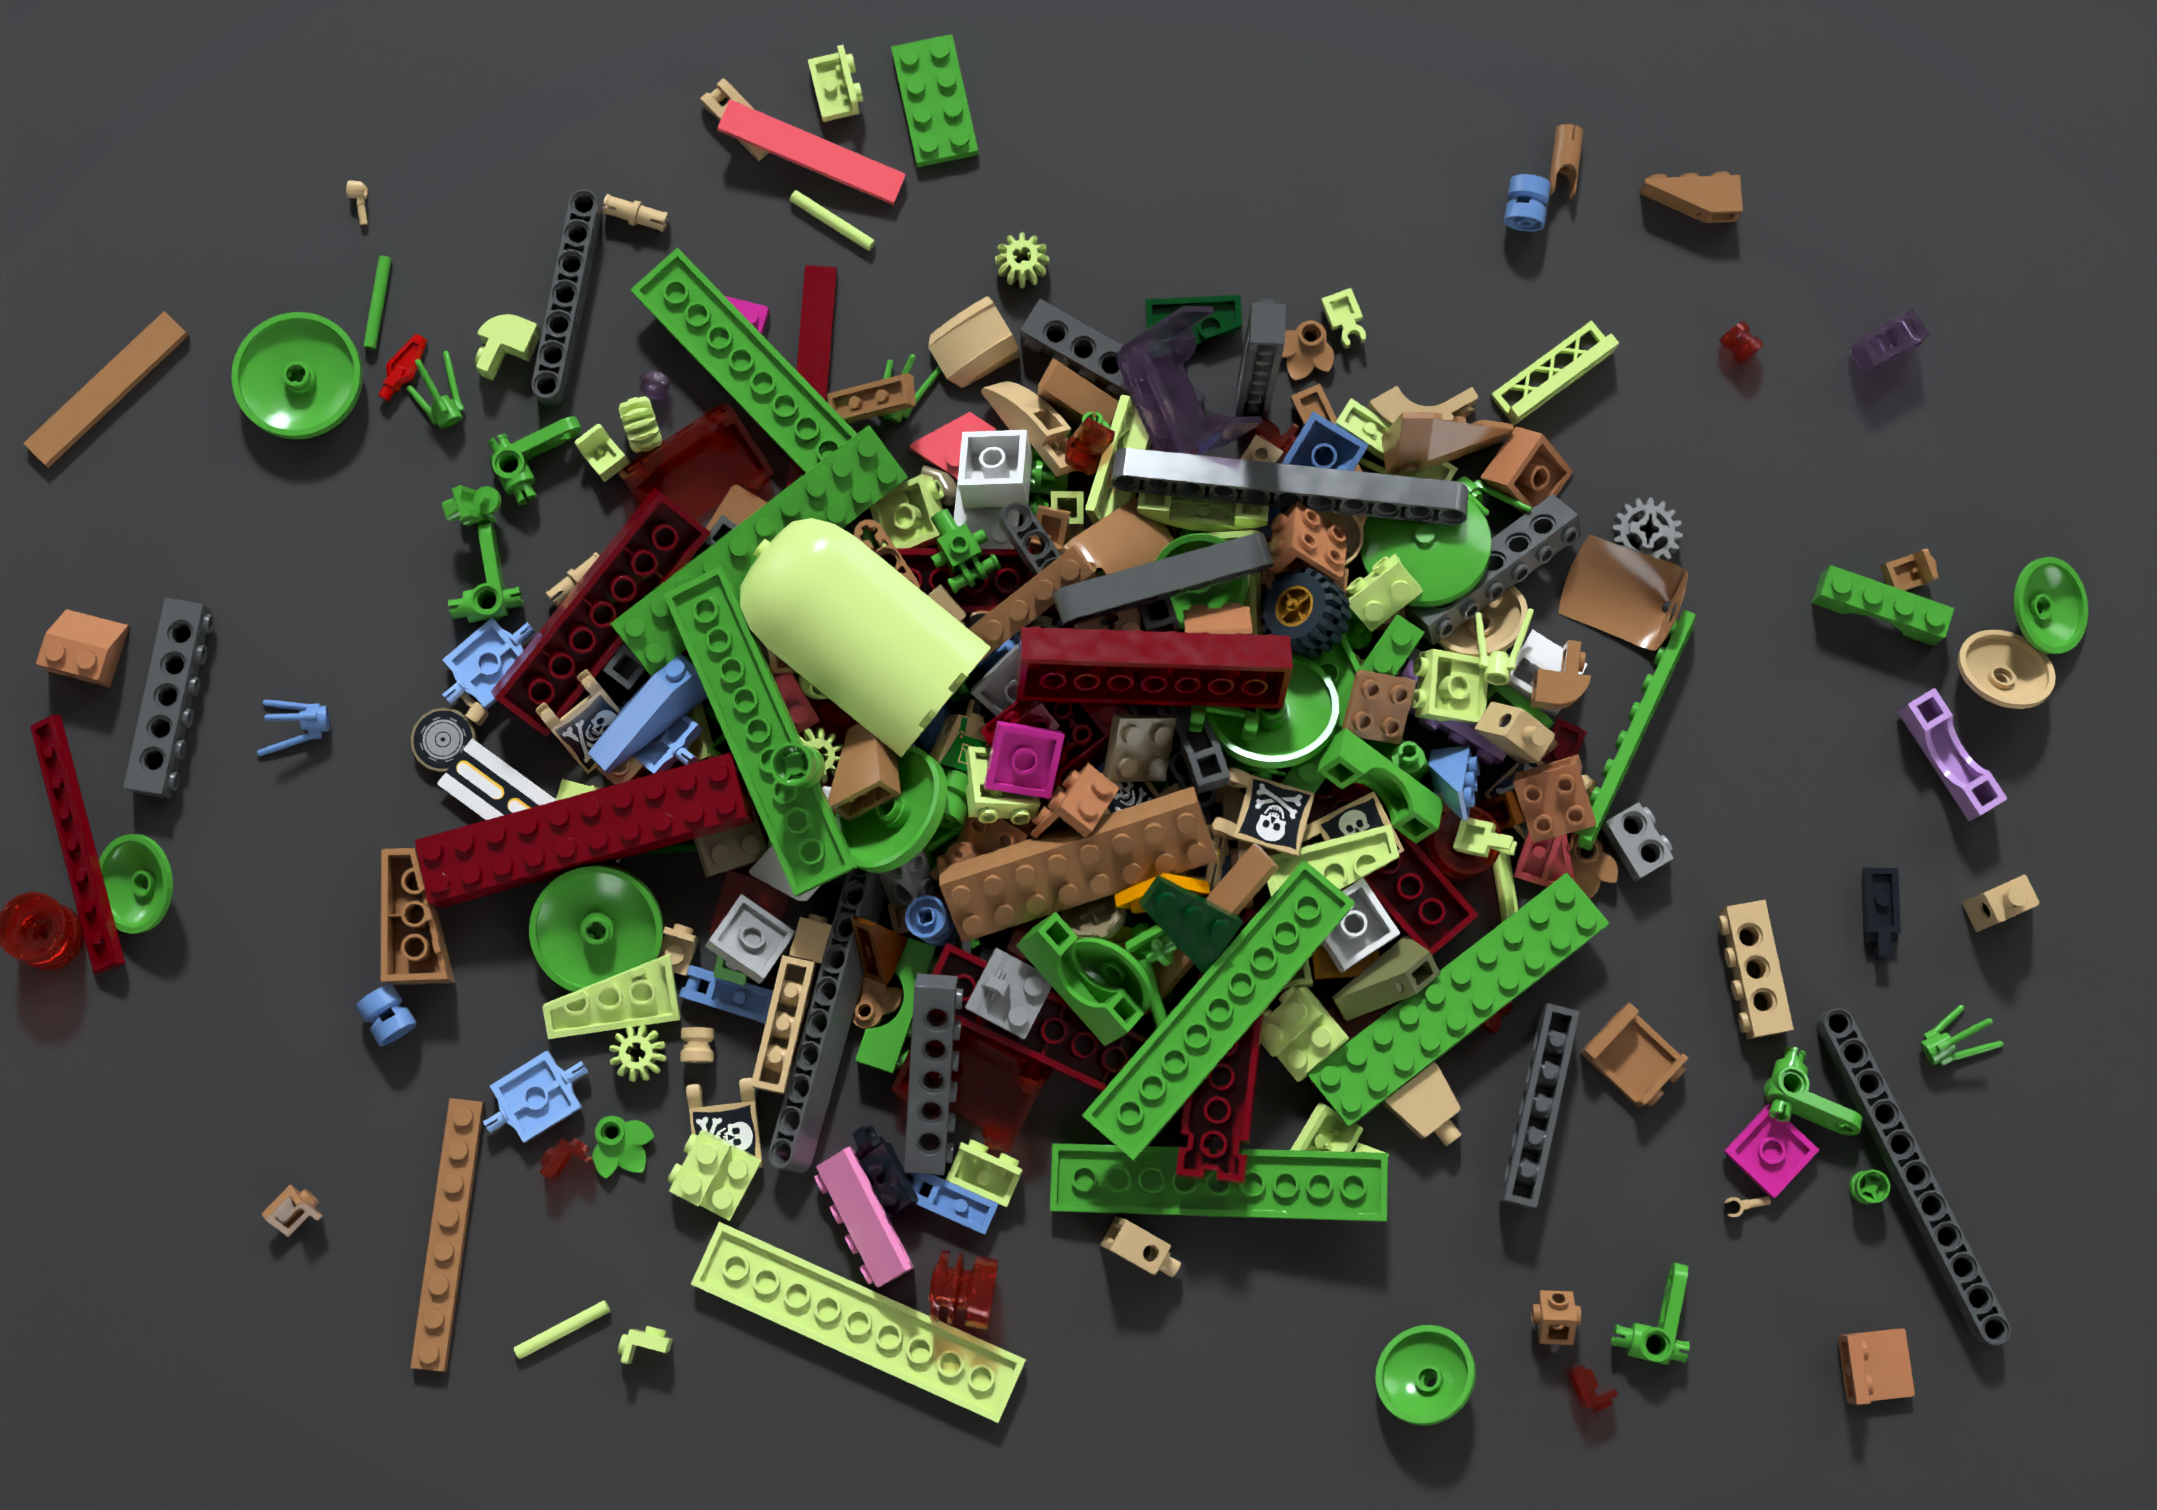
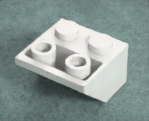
(1535, 654)

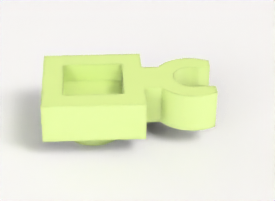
(1343, 313)

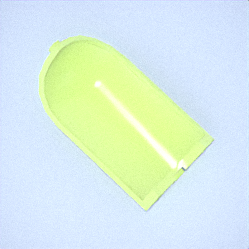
(857, 629)

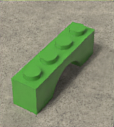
(1910, 613)
(1410, 804)
(1103, 1009)
(884, 1046)

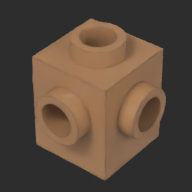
(1556, 1317)

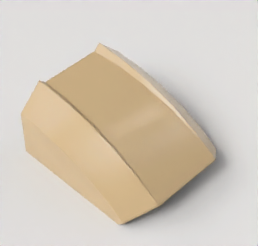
(973, 344)

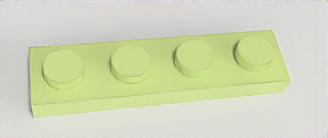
(1370, 428)

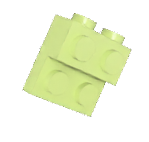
(908, 511)
(1449, 687)
(993, 804)
(1300, 1032)
(713, 1174)

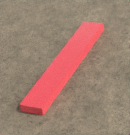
(811, 152)

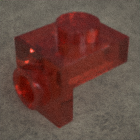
(556, 1159)

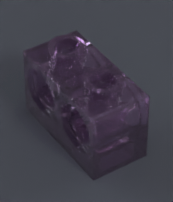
(1889, 342)

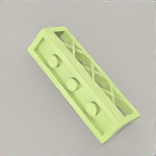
(1562, 378)
(1128, 434)

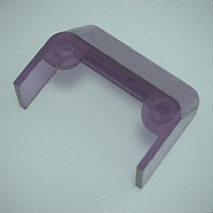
(1164, 392)

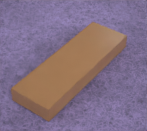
(874, 398)

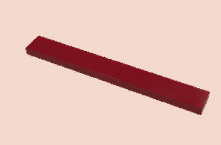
(815, 335)
(77, 844)

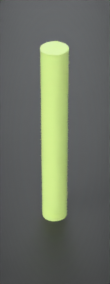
(832, 220)
(561, 1329)

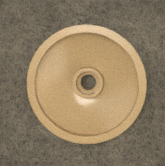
(1501, 626)
(2006, 669)

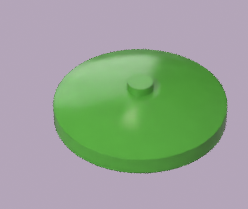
(297, 375)
(1438, 556)
(1286, 734)
(905, 824)
(594, 925)

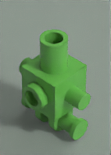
(959, 550)

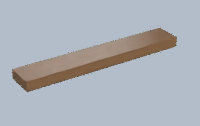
(106, 389)
(1232, 895)

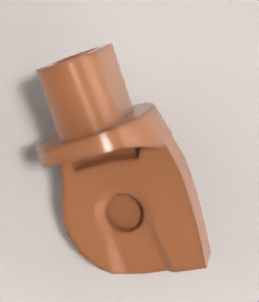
(955, 853)

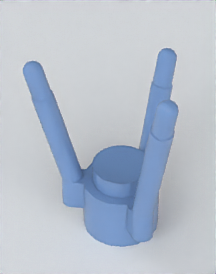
(311, 718)

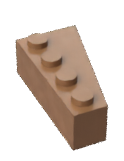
(410, 927)

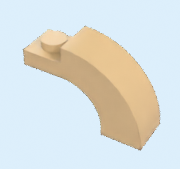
(1393, 403)

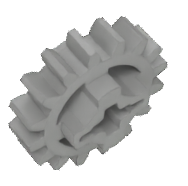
(1660, 533)

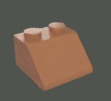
(1527, 468)
(1226, 620)
(83, 647)

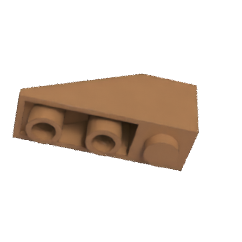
(1701, 197)

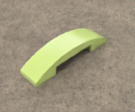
(1202, 514)

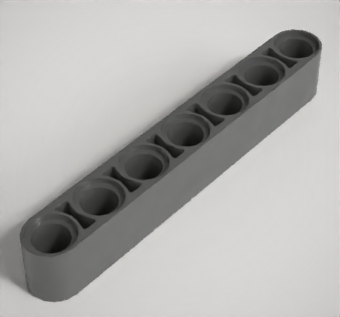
(570, 312)
(1162, 579)

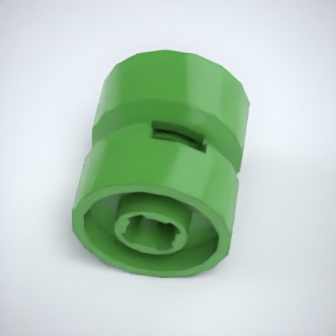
(797, 765)
(956, 805)

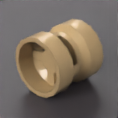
(697, 1045)

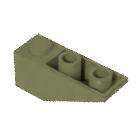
(1389, 979)

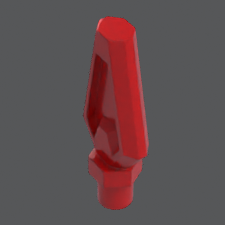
(402, 366)

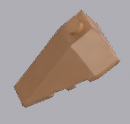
(1426, 440)

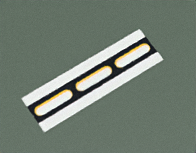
(491, 785)

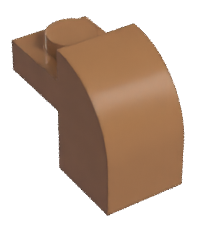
(1561, 688)

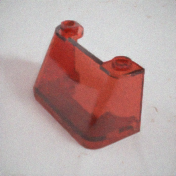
(700, 463)
(993, 1087)

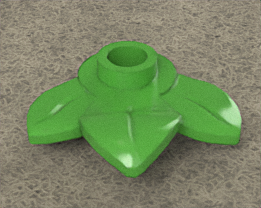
(625, 1149)

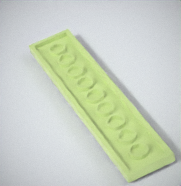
(858, 1322)

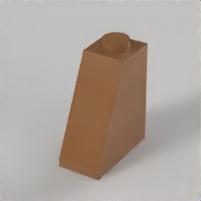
(1074, 395)
(864, 775)

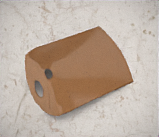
(1121, 541)
(1623, 592)

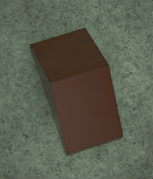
(1504, 809)
(878, 949)

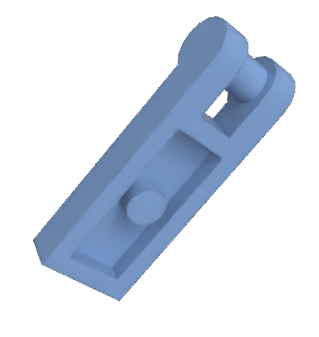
(745, 1001)
(955, 1202)

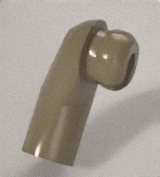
(948, 484)

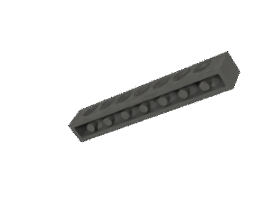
(1260, 358)

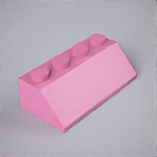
(864, 1217)

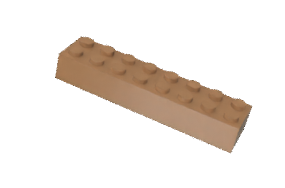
(1072, 869)

